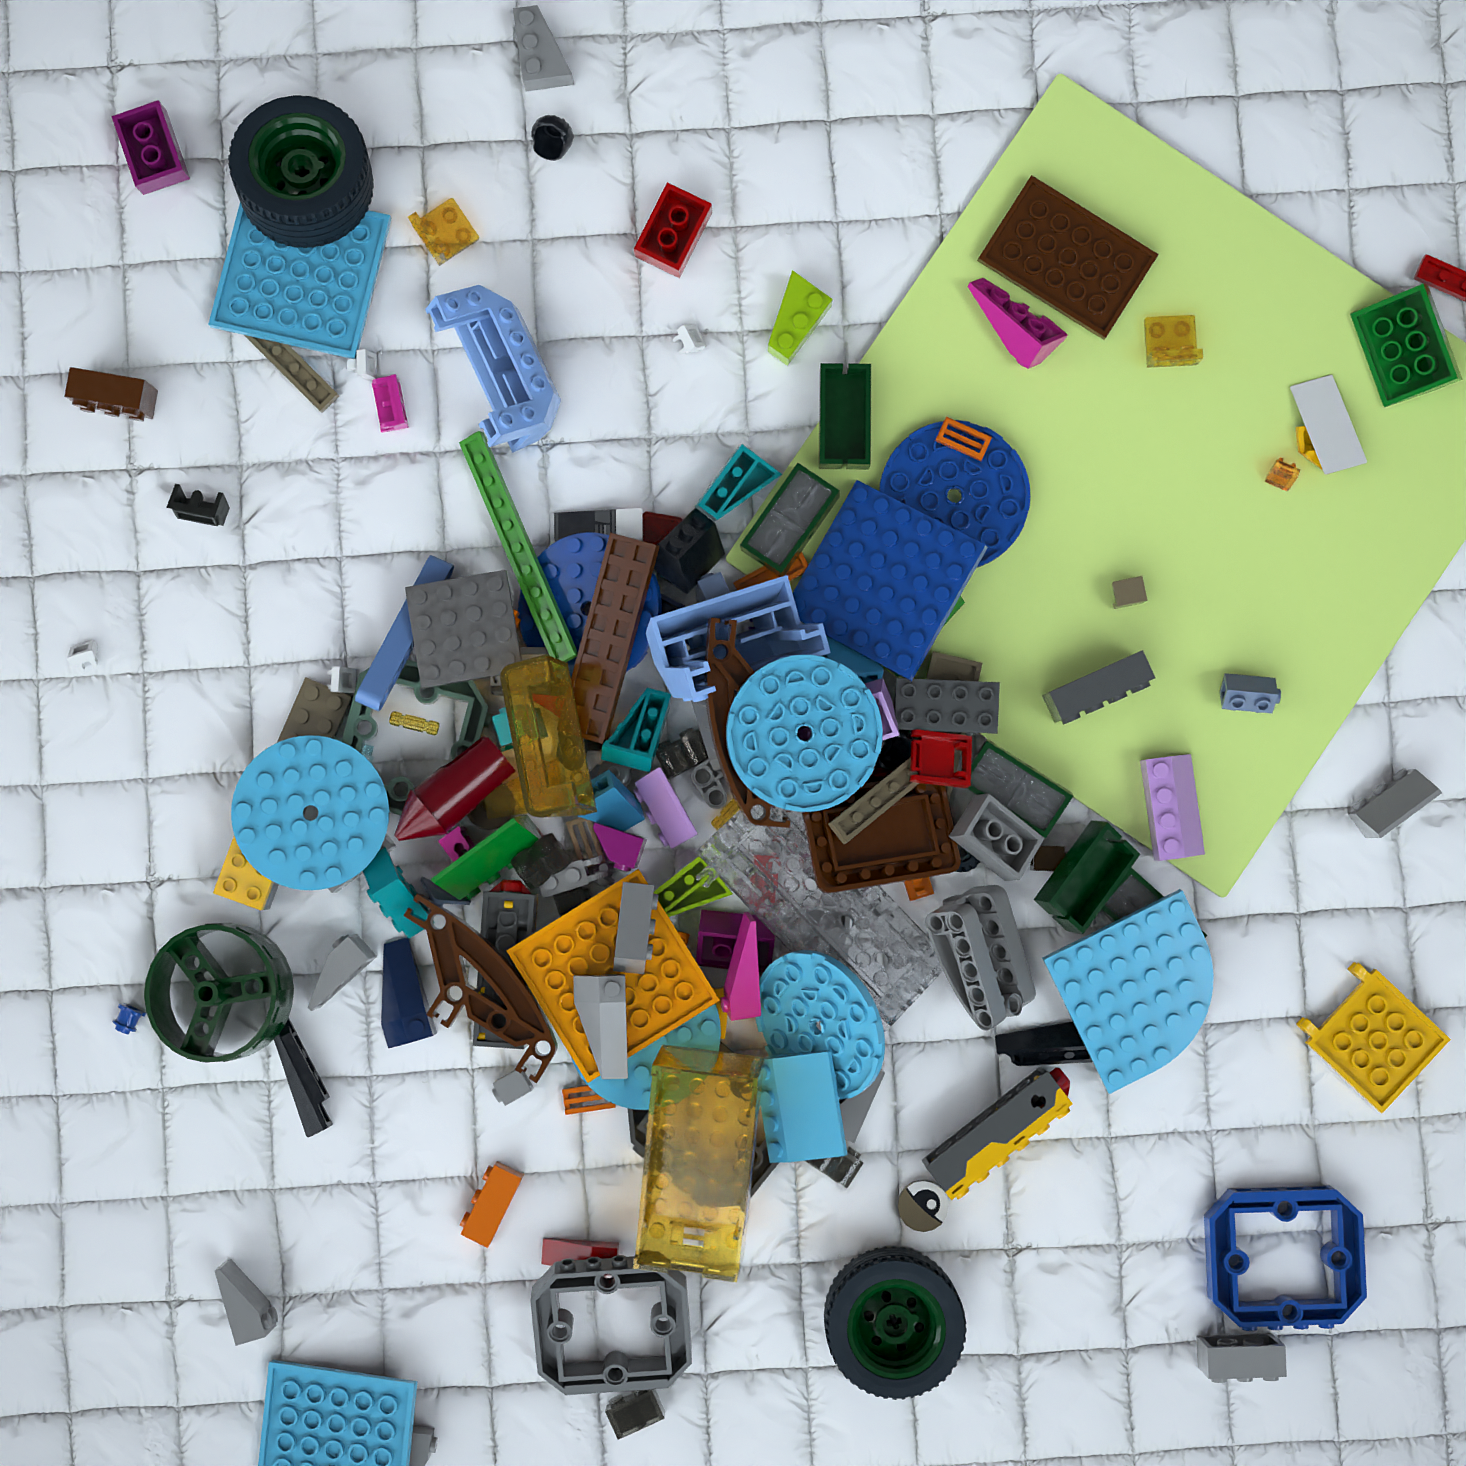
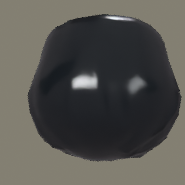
(551, 137)
(894, 751)

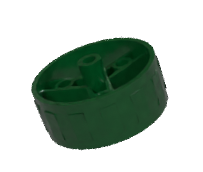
(220, 992)

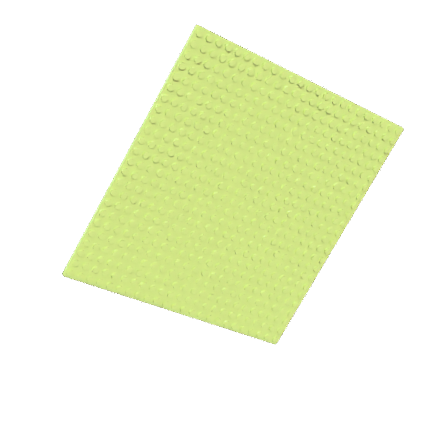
(1169, 485)

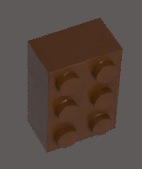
(111, 394)

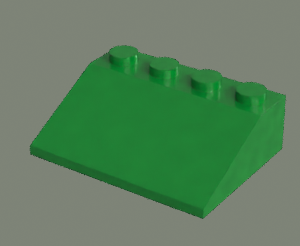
(1406, 345)
(487, 858)

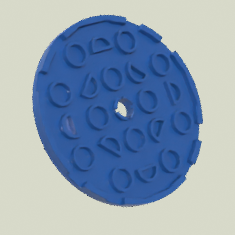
(991, 490)
(572, 574)

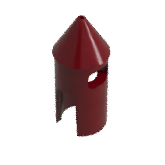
(453, 791)

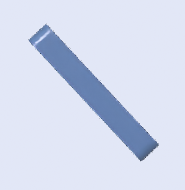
(397, 644)

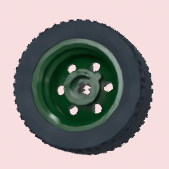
(303, 198)
(927, 1354)

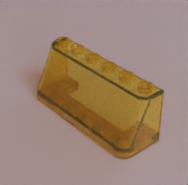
(547, 738)

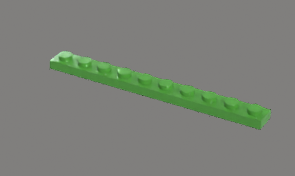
(518, 547)

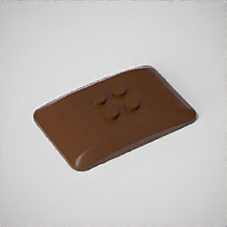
(897, 847)

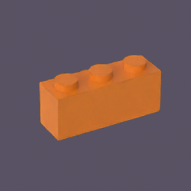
(490, 1203)

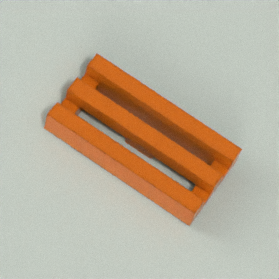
(978, 456)
(567, 1101)

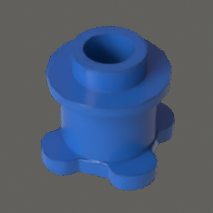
(127, 1018)

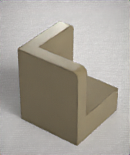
(1129, 592)

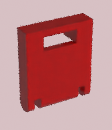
(934, 758)

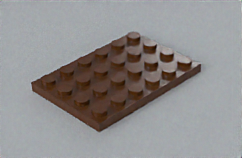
(1067, 257)

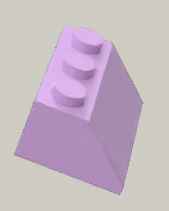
(664, 808)

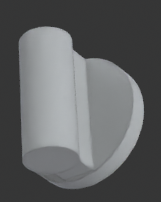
(608, 880)

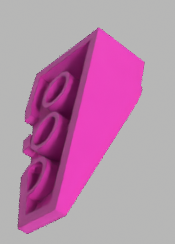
(1022, 333)
(742, 981)

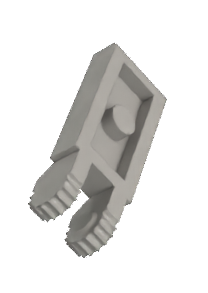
(572, 876)

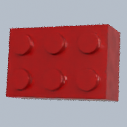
(673, 230)

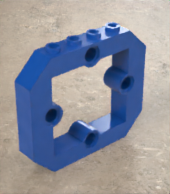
(1348, 1271)

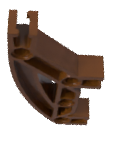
(728, 677)
(523, 1014)

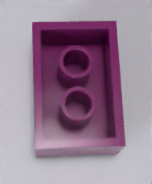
(150, 147)

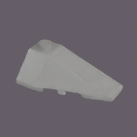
(602, 1012)

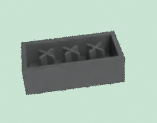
(1104, 684)
(947, 705)

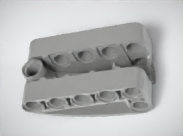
(982, 954)

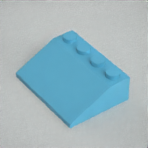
(801, 1107)

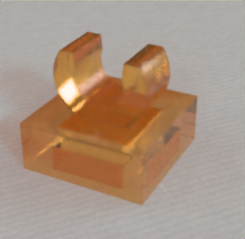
(1282, 475)

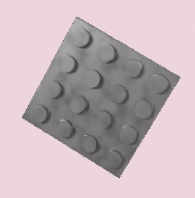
(463, 628)

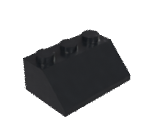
(689, 551)

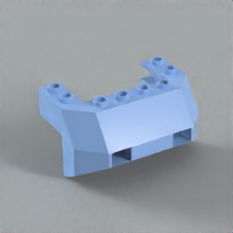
(504, 363)
(775, 637)

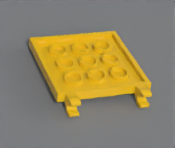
(1376, 1039)

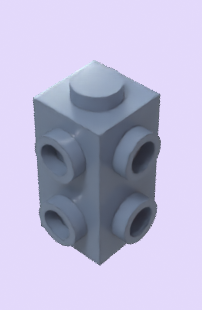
(1249, 693)

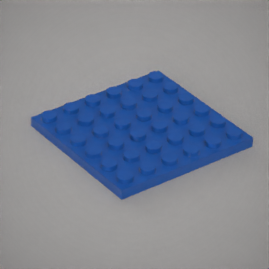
(886, 579)

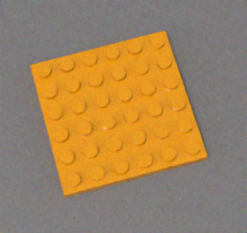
(585, 944)

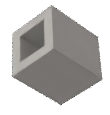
(511, 1087)

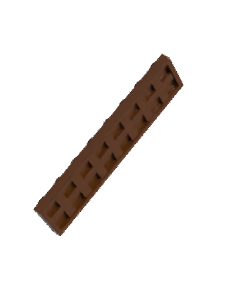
(611, 632)

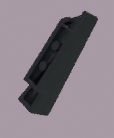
(1043, 1045)
(303, 1081)

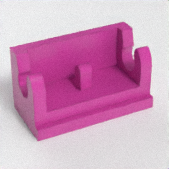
(390, 403)
(455, 842)

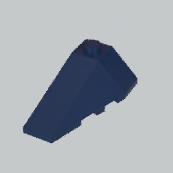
(403, 997)

